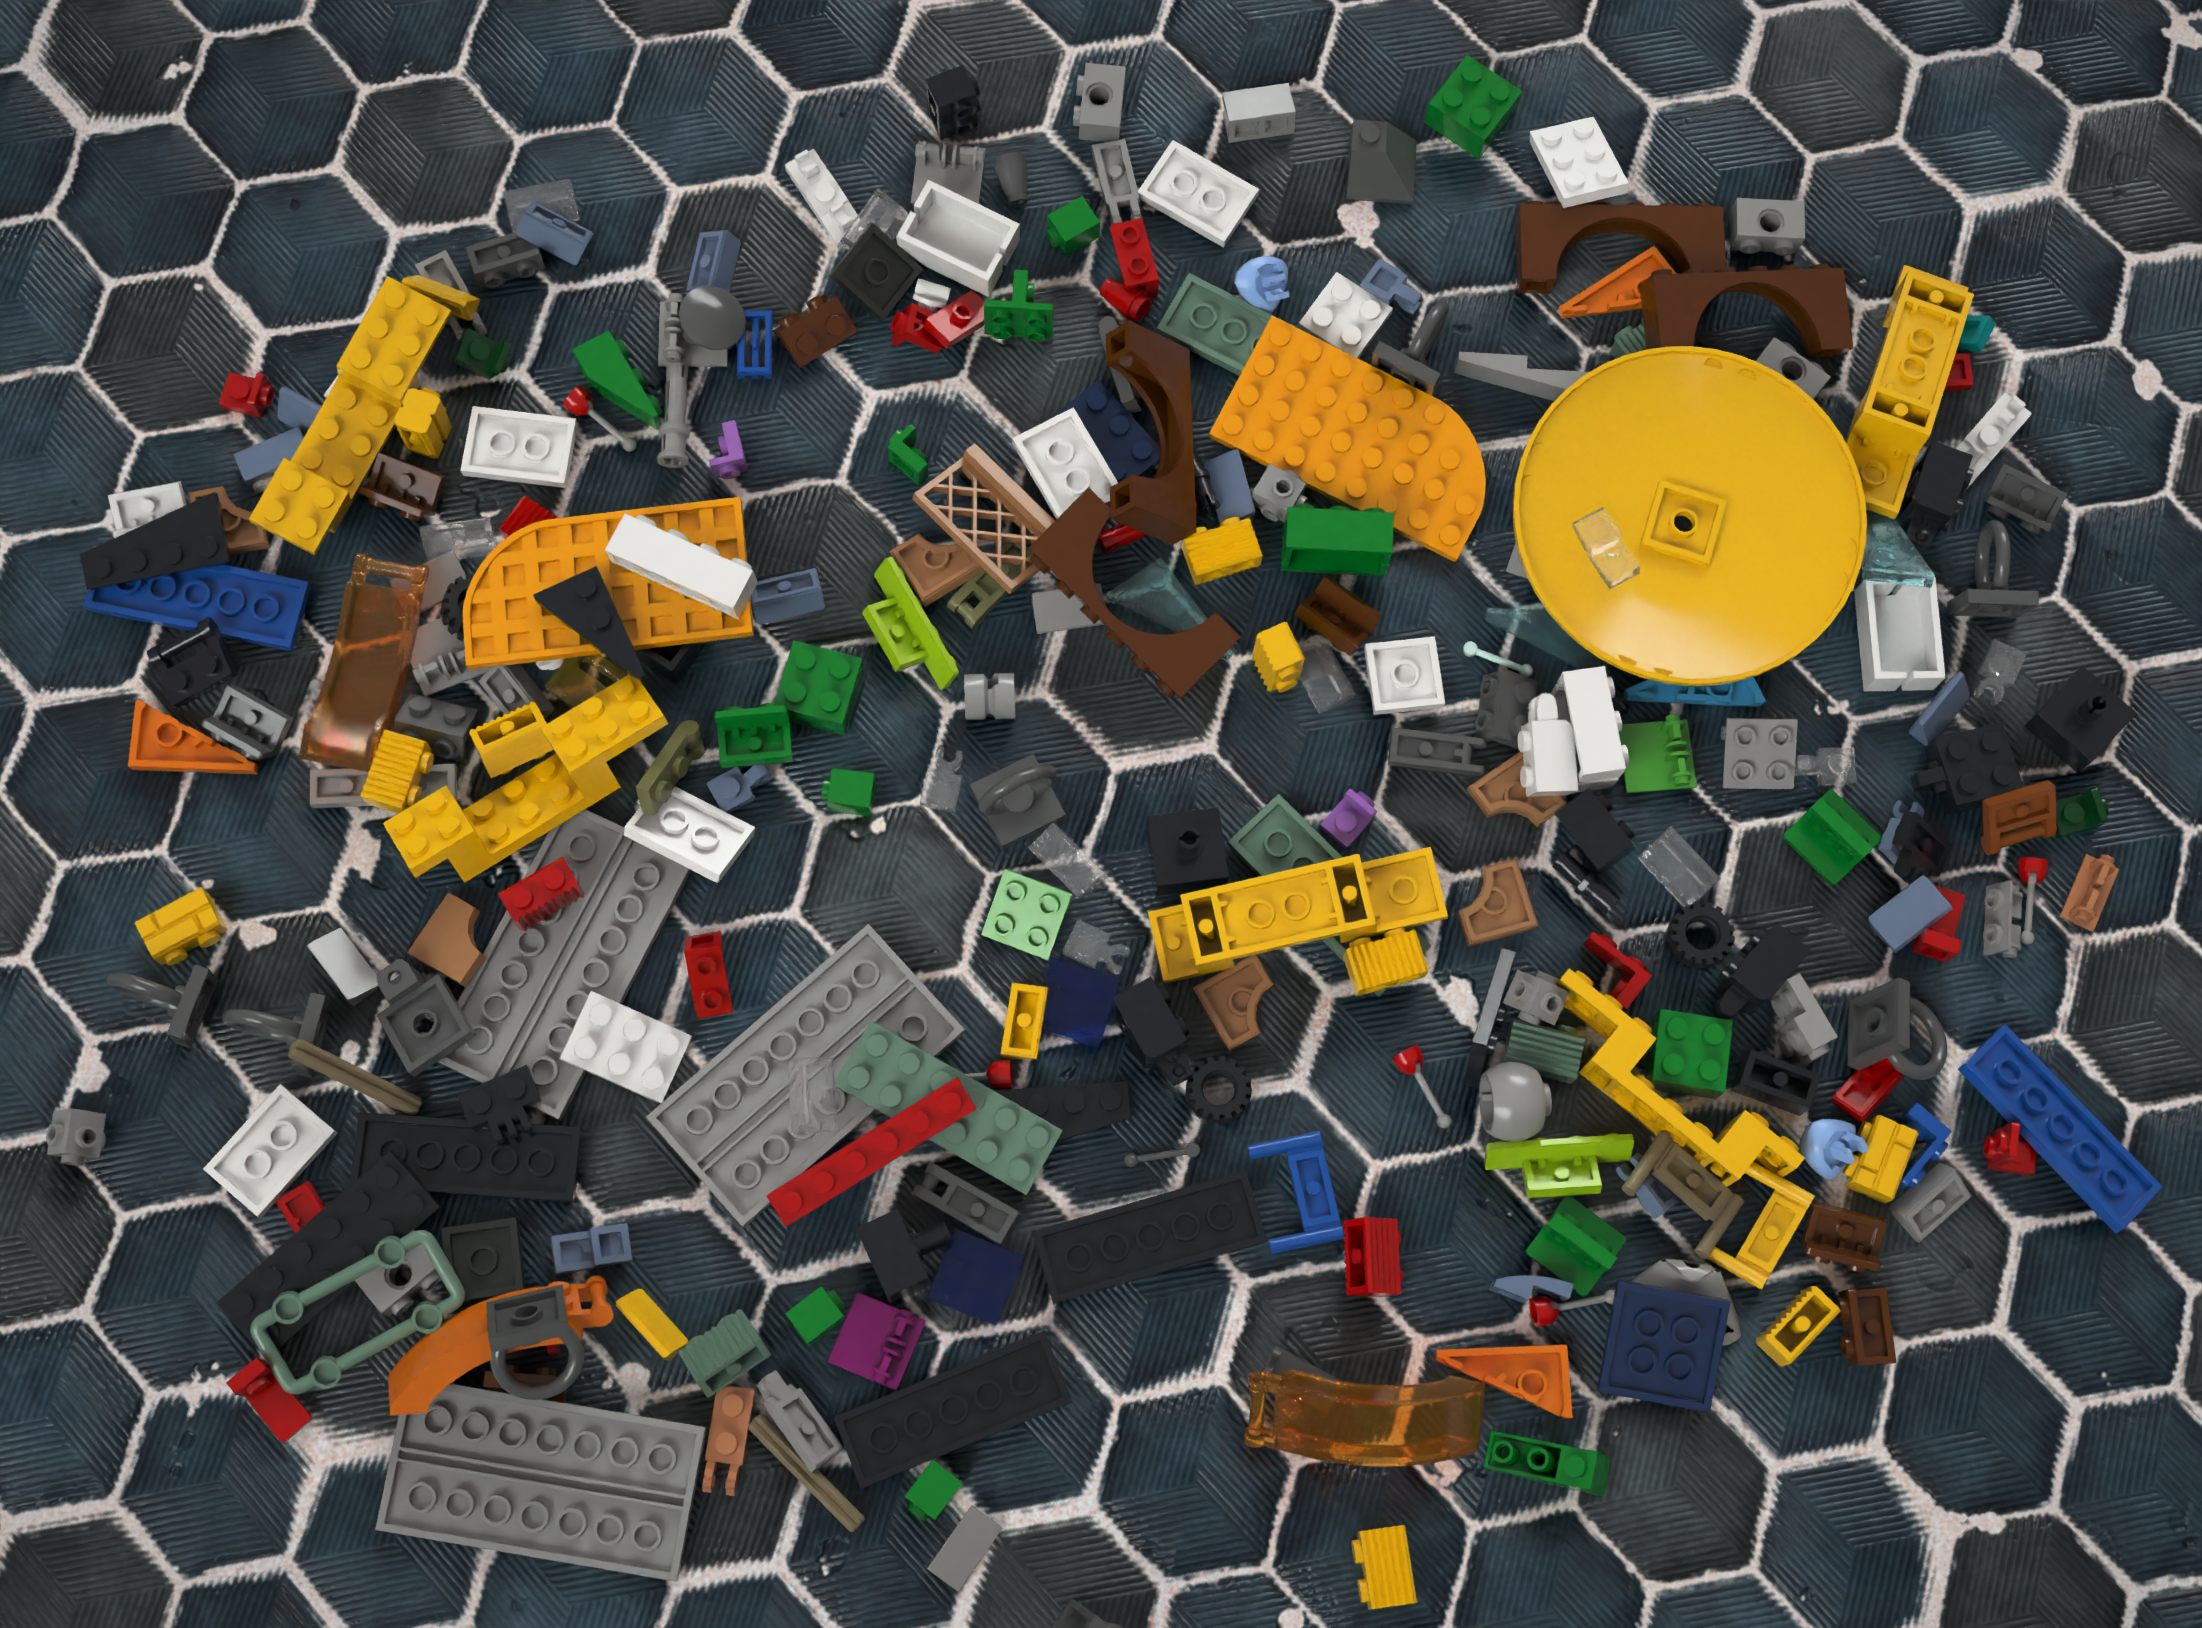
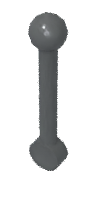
(1192, 1150)

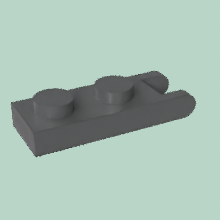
(1434, 751)

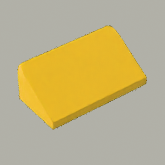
(460, 303)
(1024, 1021)
(652, 1323)

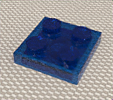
(1078, 1002)
(975, 1277)

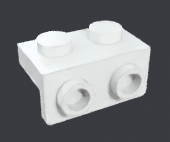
(144, 505)

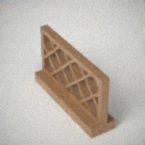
(1006, 495)

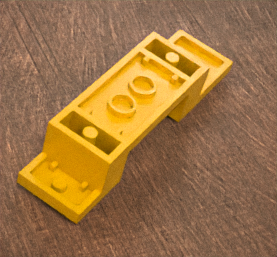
(1906, 384)
(355, 420)
(537, 798)
(1296, 909)
(1609, 1069)

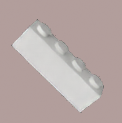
(682, 565)

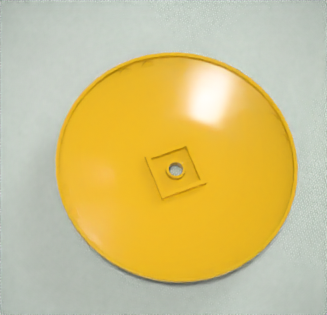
(1735, 454)

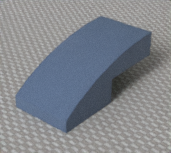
(591, 1249)
(1521, 1287)

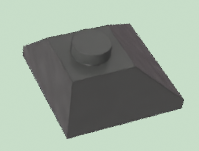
(1380, 163)

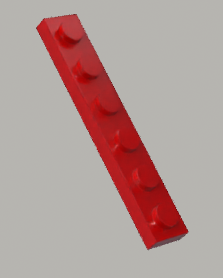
(871, 1152)

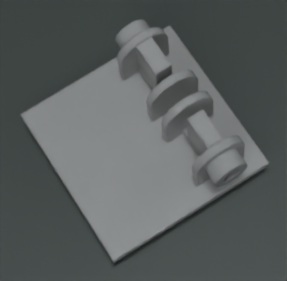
(949, 166)
(674, 346)
(440, 659)
(1759, 753)

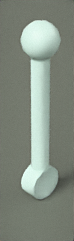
(1471, 649)

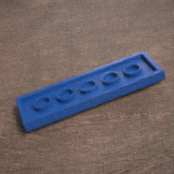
(241, 602)
(2060, 1128)

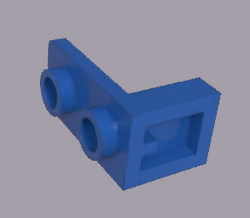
(1930, 1131)

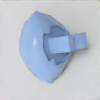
(1263, 282)
(1829, 1146)

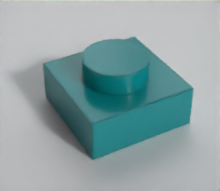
(1975, 333)

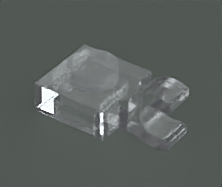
(1830, 765)

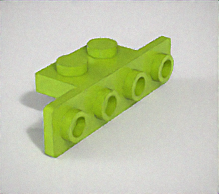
(905, 628)
(1560, 1164)

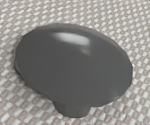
(711, 318)

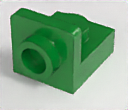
(909, 461)

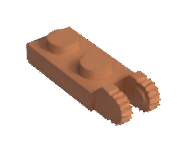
(728, 1435)

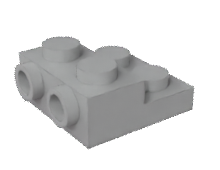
(1807, 1028)

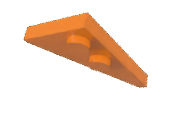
(1617, 290)
(168, 745)
(1526, 1372)

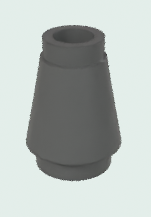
(1012, 175)

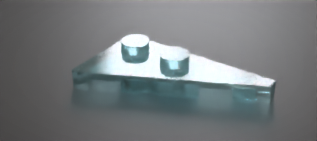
(1891, 555)
(1159, 598)
(1544, 633)

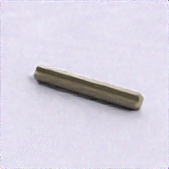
(354, 1077)
(814, 1481)

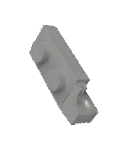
(799, 1421)

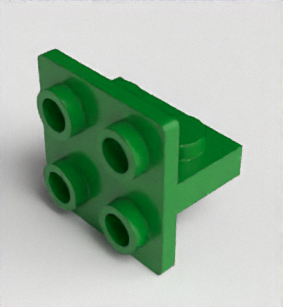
(1021, 315)
(754, 735)
(1832, 837)
(1576, 1245)

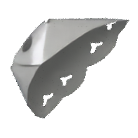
(1701, 1280)

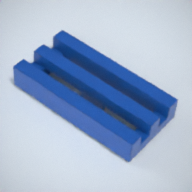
(756, 371)

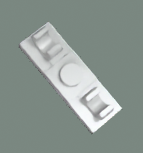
(822, 194)
(1994, 432)

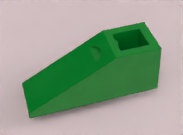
(611, 377)
(1548, 1463)

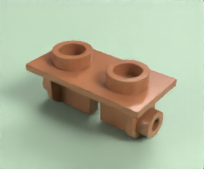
(2090, 891)

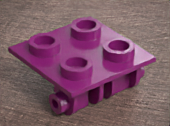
(876, 1341)

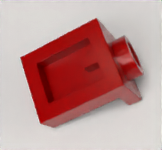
(909, 326)
(247, 394)

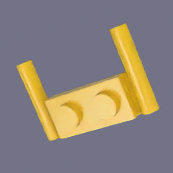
(1771, 1231)

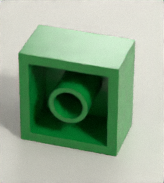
(1473, 106)
(820, 687)
(1689, 1053)

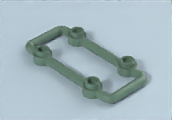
(327, 1369)

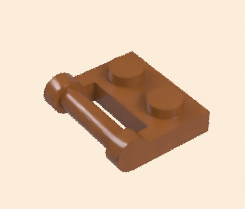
(2017, 809)

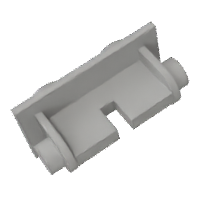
(2002, 905)

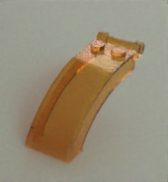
(365, 666)
(1365, 1421)

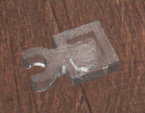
(2001, 668)
(943, 786)
(1090, 945)

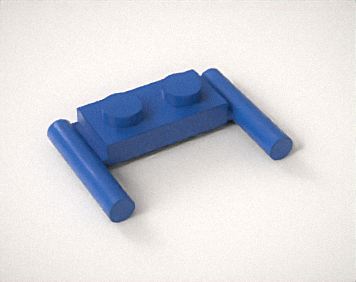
(1311, 1189)

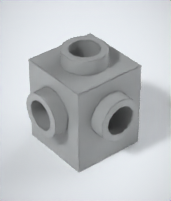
(1278, 491)
(1536, 997)
(76, 1135)

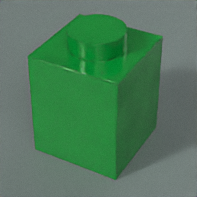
(1072, 226)
(849, 792)
(817, 1315)
(932, 1492)

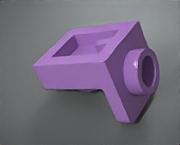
(733, 458)
(1349, 818)

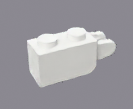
(1547, 751)

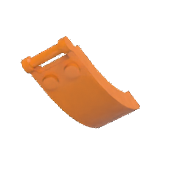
(464, 1344)

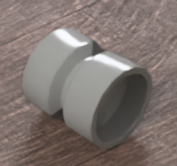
(989, 696)

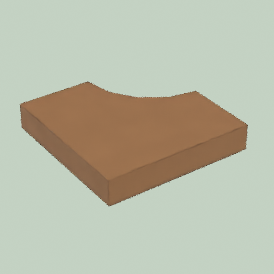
(240, 532)
(934, 568)
(1503, 793)
(1501, 906)
(448, 941)
(1232, 1001)

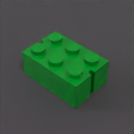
(1337, 540)

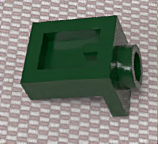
(482, 354)
(2080, 813)

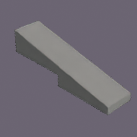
(1512, 373)

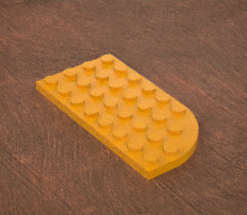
(1356, 436)
(511, 628)

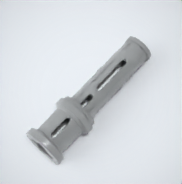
(674, 430)

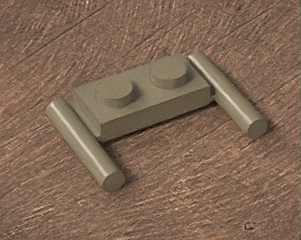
(1691, 1184)

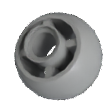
(1513, 1101)

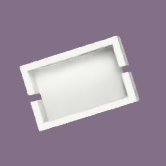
(958, 238)
(1899, 636)
(1587, 704)

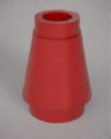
(1130, 302)

